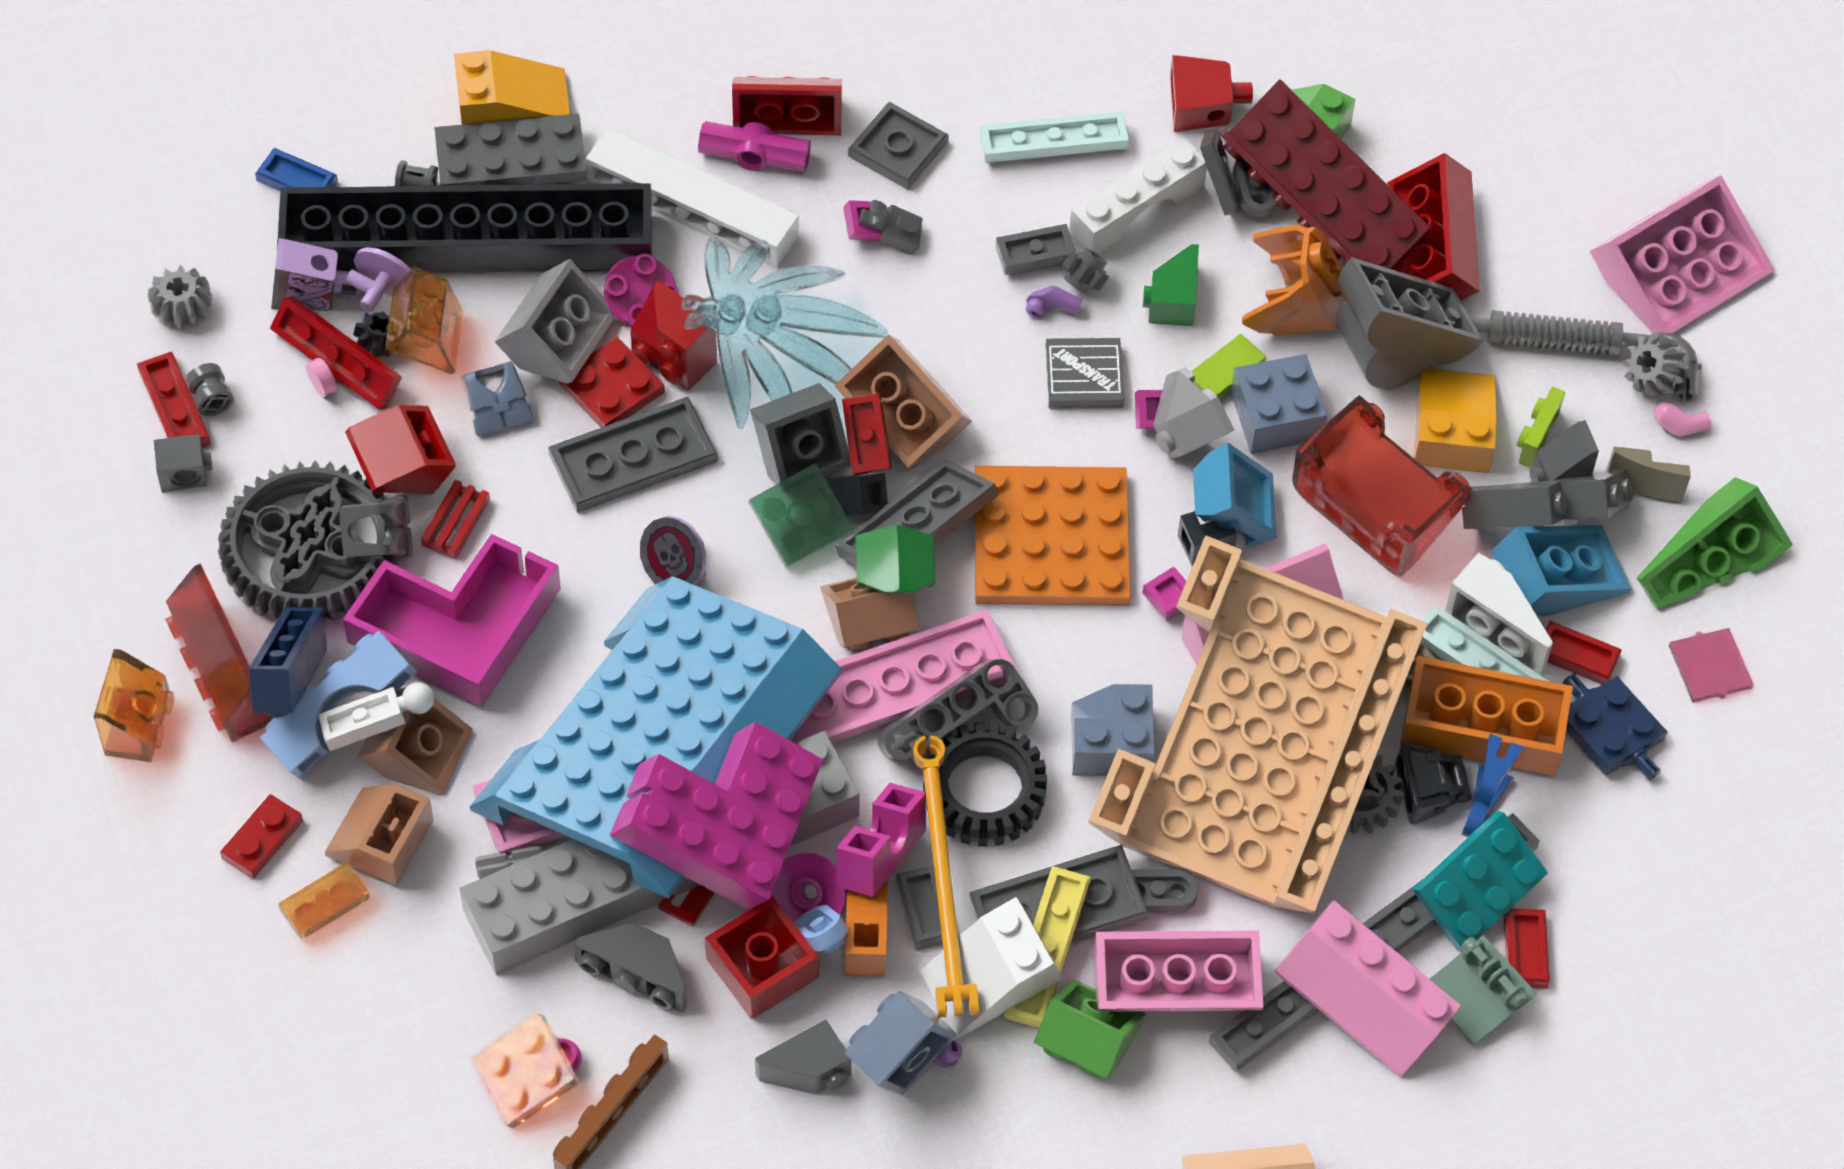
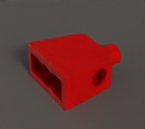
(1204, 93)

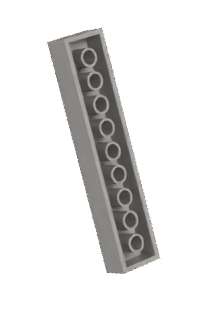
(582, 889)

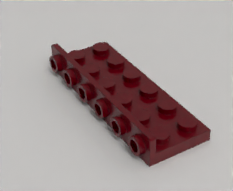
(1324, 180)

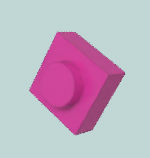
(855, 229)
(1146, 407)
(1165, 592)

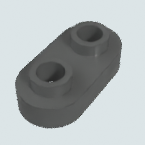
(1253, 197)
(1158, 884)

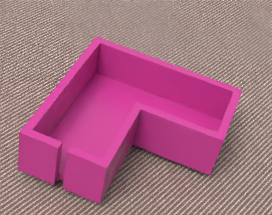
(463, 635)
(724, 832)

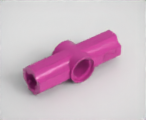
(754, 146)

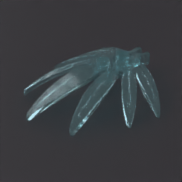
(752, 311)

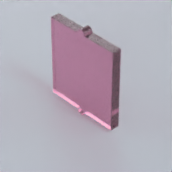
(1710, 665)

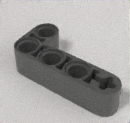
(952, 716)

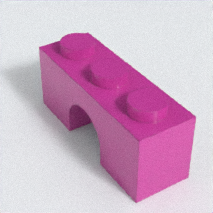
(872, 855)

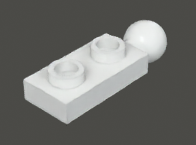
(373, 714)

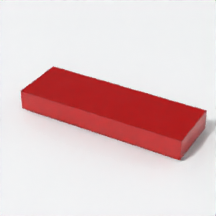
(171, 398)

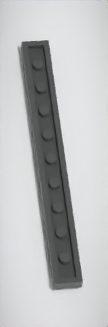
(1286, 1009)

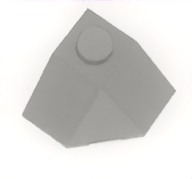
(1188, 415)

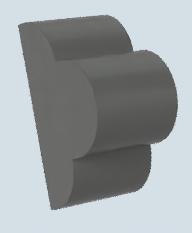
(1401, 323)

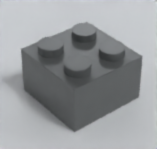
(801, 432)

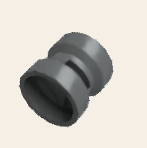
(208, 385)

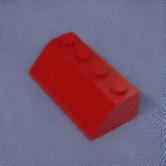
(1444, 199)

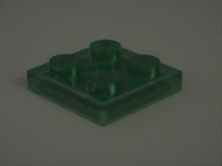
(800, 515)

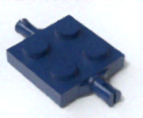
(1613, 726)

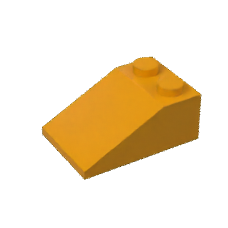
(508, 87)
(1455, 420)

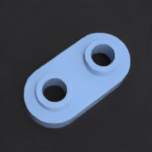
(822, 928)

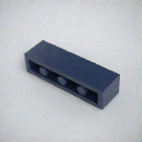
(287, 661)

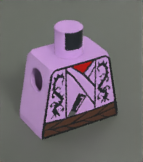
(308, 275)

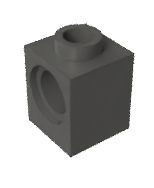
(182, 462)

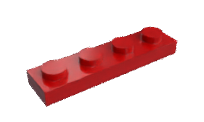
(343, 356)

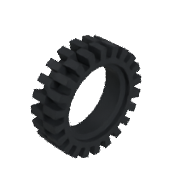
(1014, 752)

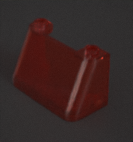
(1376, 487)

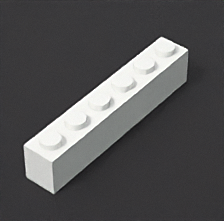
(694, 196)

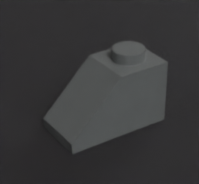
(1567, 455)
(806, 1061)

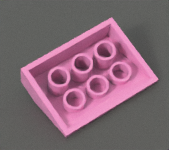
(1683, 258)

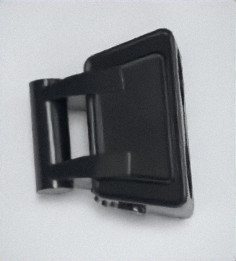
(1425, 781)

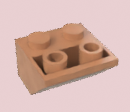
(382, 831)

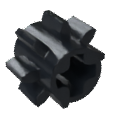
(373, 333)

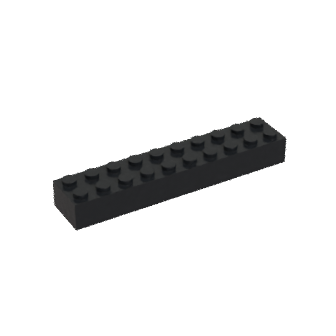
(474, 224)

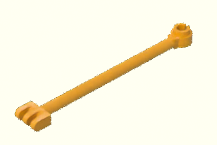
(955, 989)

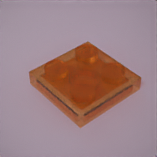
(525, 1070)

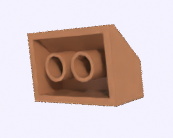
(916, 408)

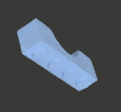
(372, 668)

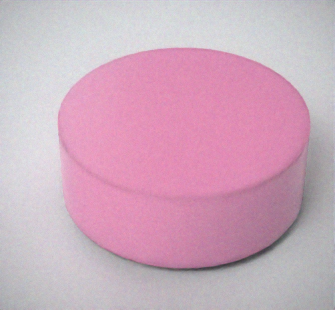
(321, 377)

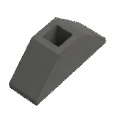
(635, 961)

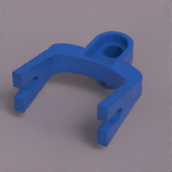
(1490, 782)

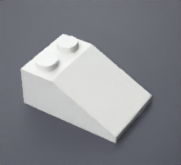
(1496, 608)
(1003, 959)

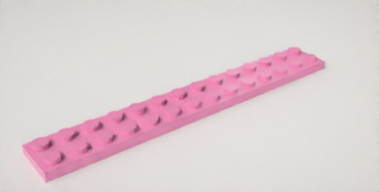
(868, 694)

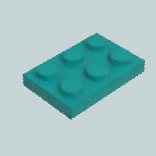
(1480, 880)

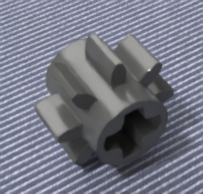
(1085, 270)

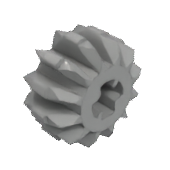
(180, 297)
(1658, 378)

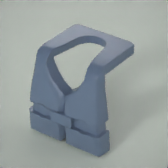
(498, 408)

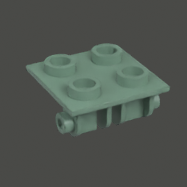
(1483, 987)

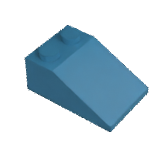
(1562, 566)

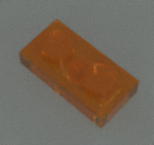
(324, 900)

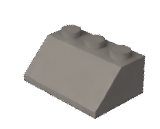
(556, 324)

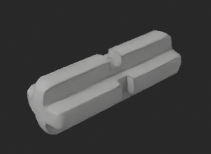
(494, 862)

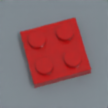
(613, 384)

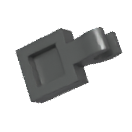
(897, 225)

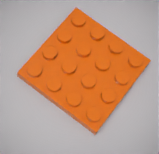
(1053, 537)

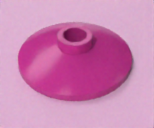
(806, 870)

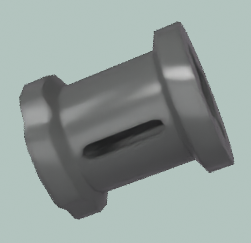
(415, 176)

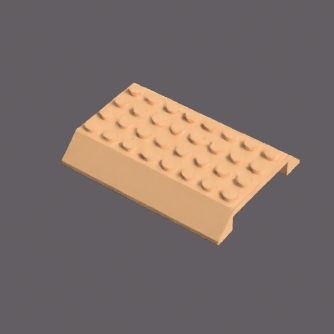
(1265, 735)

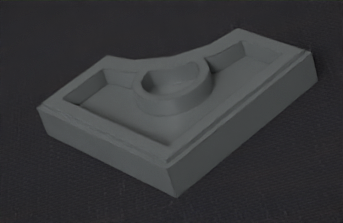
(1219, 170)

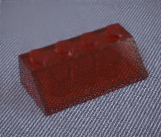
(215, 654)

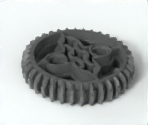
(304, 544)

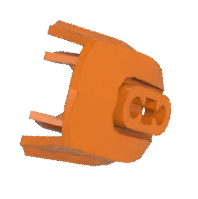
(1313, 270)

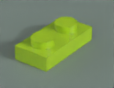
(1545, 415)

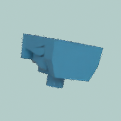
(1235, 494)

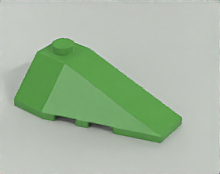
(1721, 540)

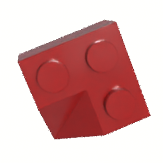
(664, 343)
(762, 957)

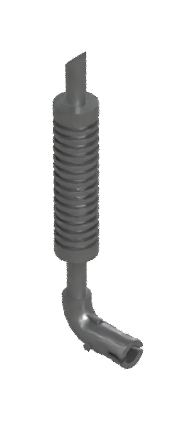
(1579, 336)

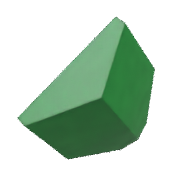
(895, 560)

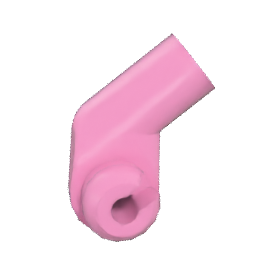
(1680, 423)

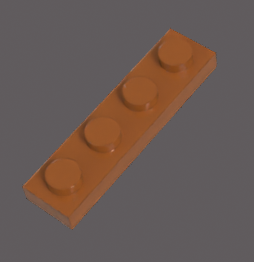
(618, 1097)

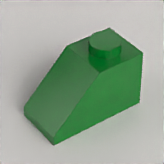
(1173, 289)

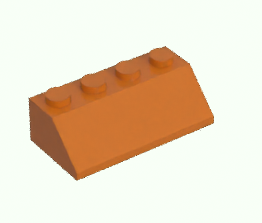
(1461, 704)

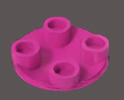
(630, 284)

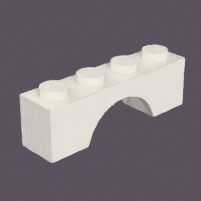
(1107, 214)

